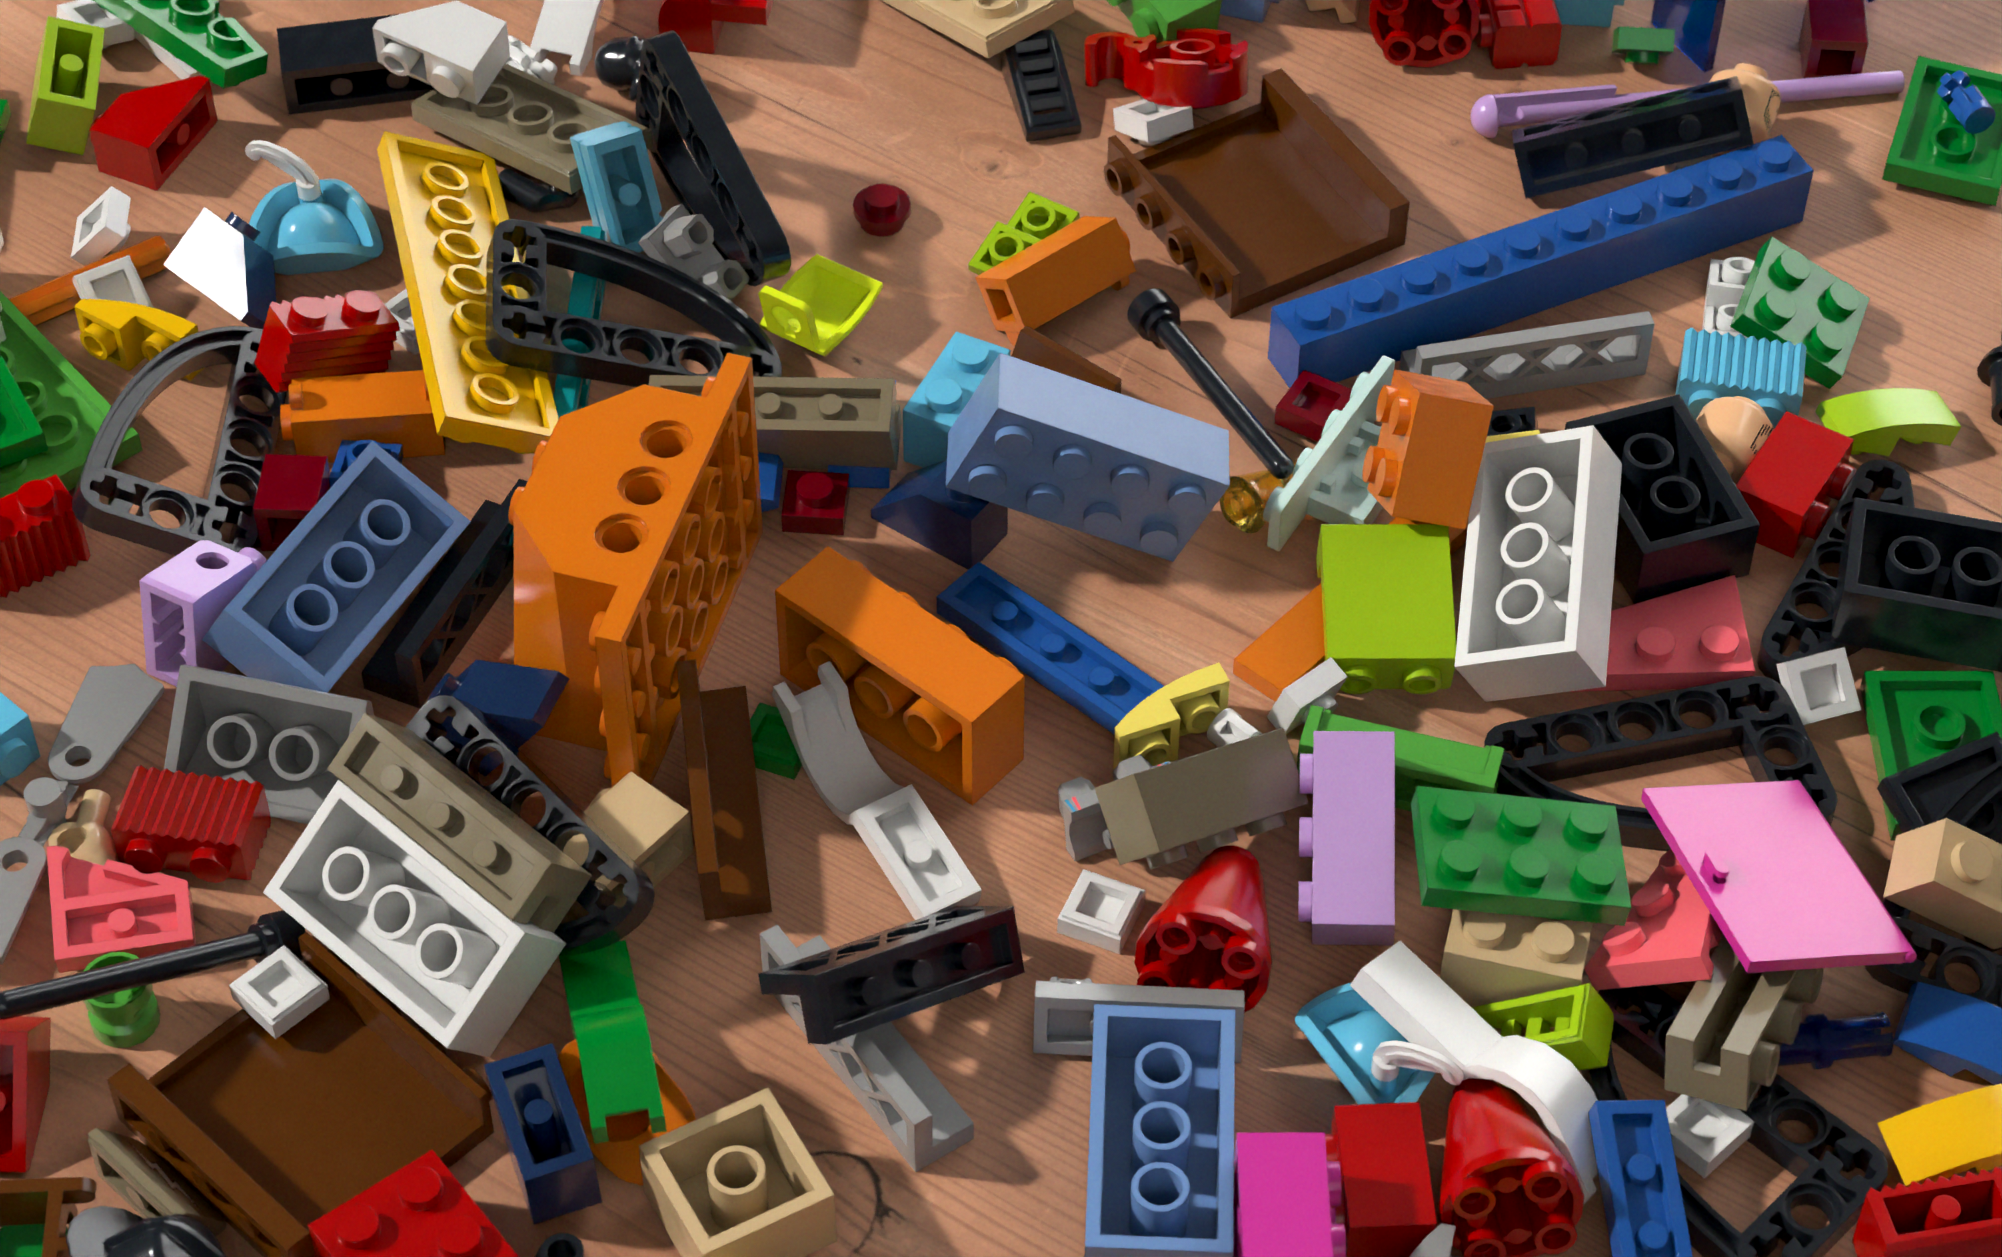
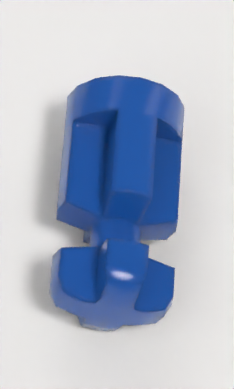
(1968, 104)

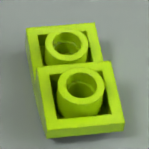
(1031, 222)
(1884, 415)

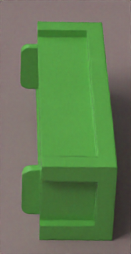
(1418, 757)

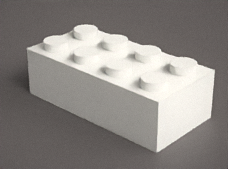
(1540, 566)
(411, 924)

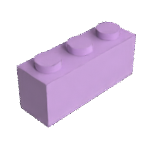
(1349, 838)

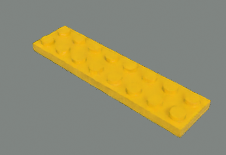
(443, 221)

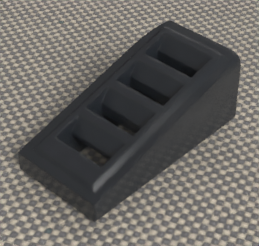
(1038, 83)

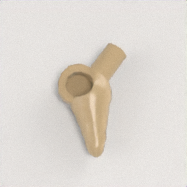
(88, 837)

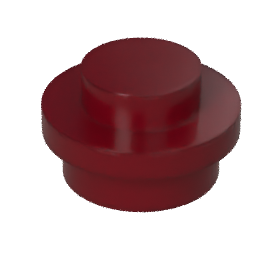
(882, 209)

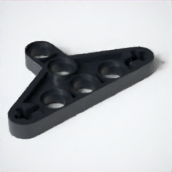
(1815, 586)

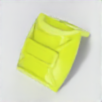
(818, 304)

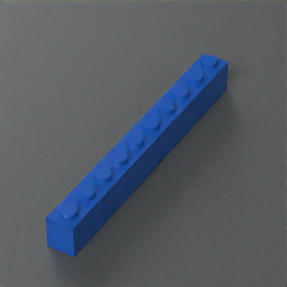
(1541, 262)

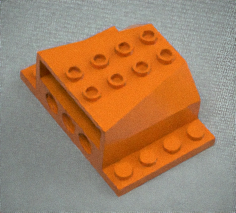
(634, 556)

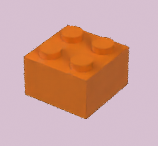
(1427, 448)

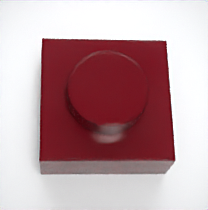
(1309, 404)
(815, 502)

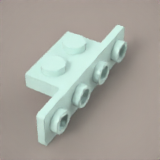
(1329, 477)

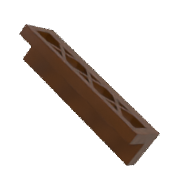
(723, 798)

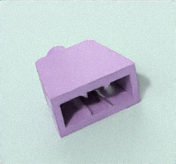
(185, 600)

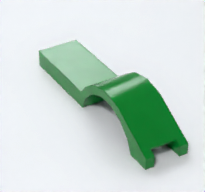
(611, 1037)

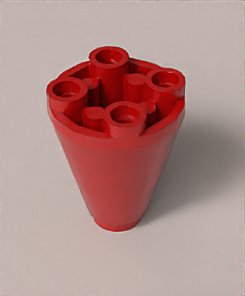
(1424, 30)
(1211, 930)
(1505, 1177)

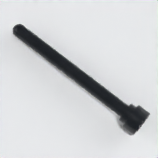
(1158, 320)
(258, 943)

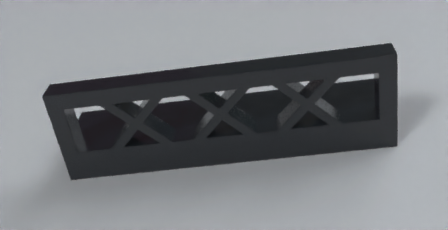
(1632, 137)
(446, 608)
(900, 970)

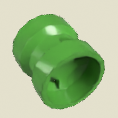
(124, 1016)

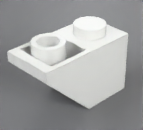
(445, 47)

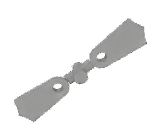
(97, 726)

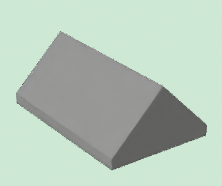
(262, 734)

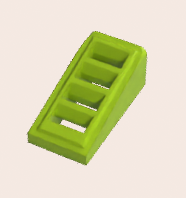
(1579, 1017)

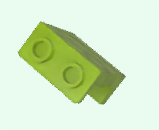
(1388, 605)

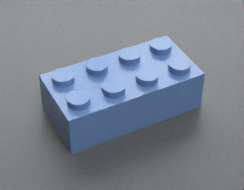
(1087, 458)
(337, 576)
(1161, 1132)

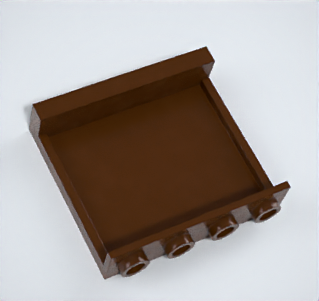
(1261, 199)
(304, 1118)

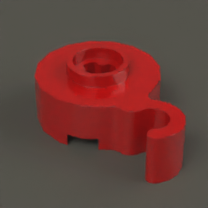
(1192, 71)

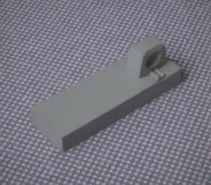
(1067, 1010)

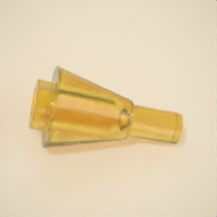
(1247, 497)

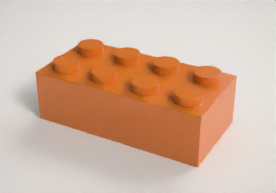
(906, 673)

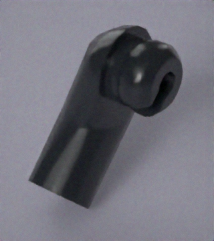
(532, 195)

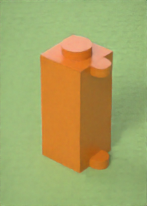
(1057, 274)
(361, 407)

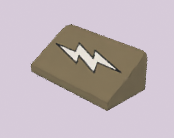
(147, 1181)

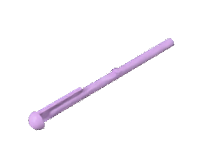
(1548, 105)

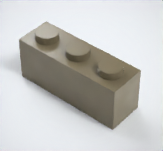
(1202, 799)

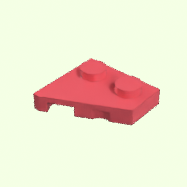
(114, 910)

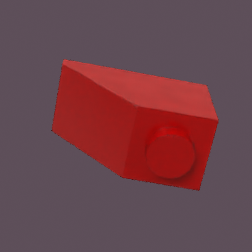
(153, 130)
(22, 1088)

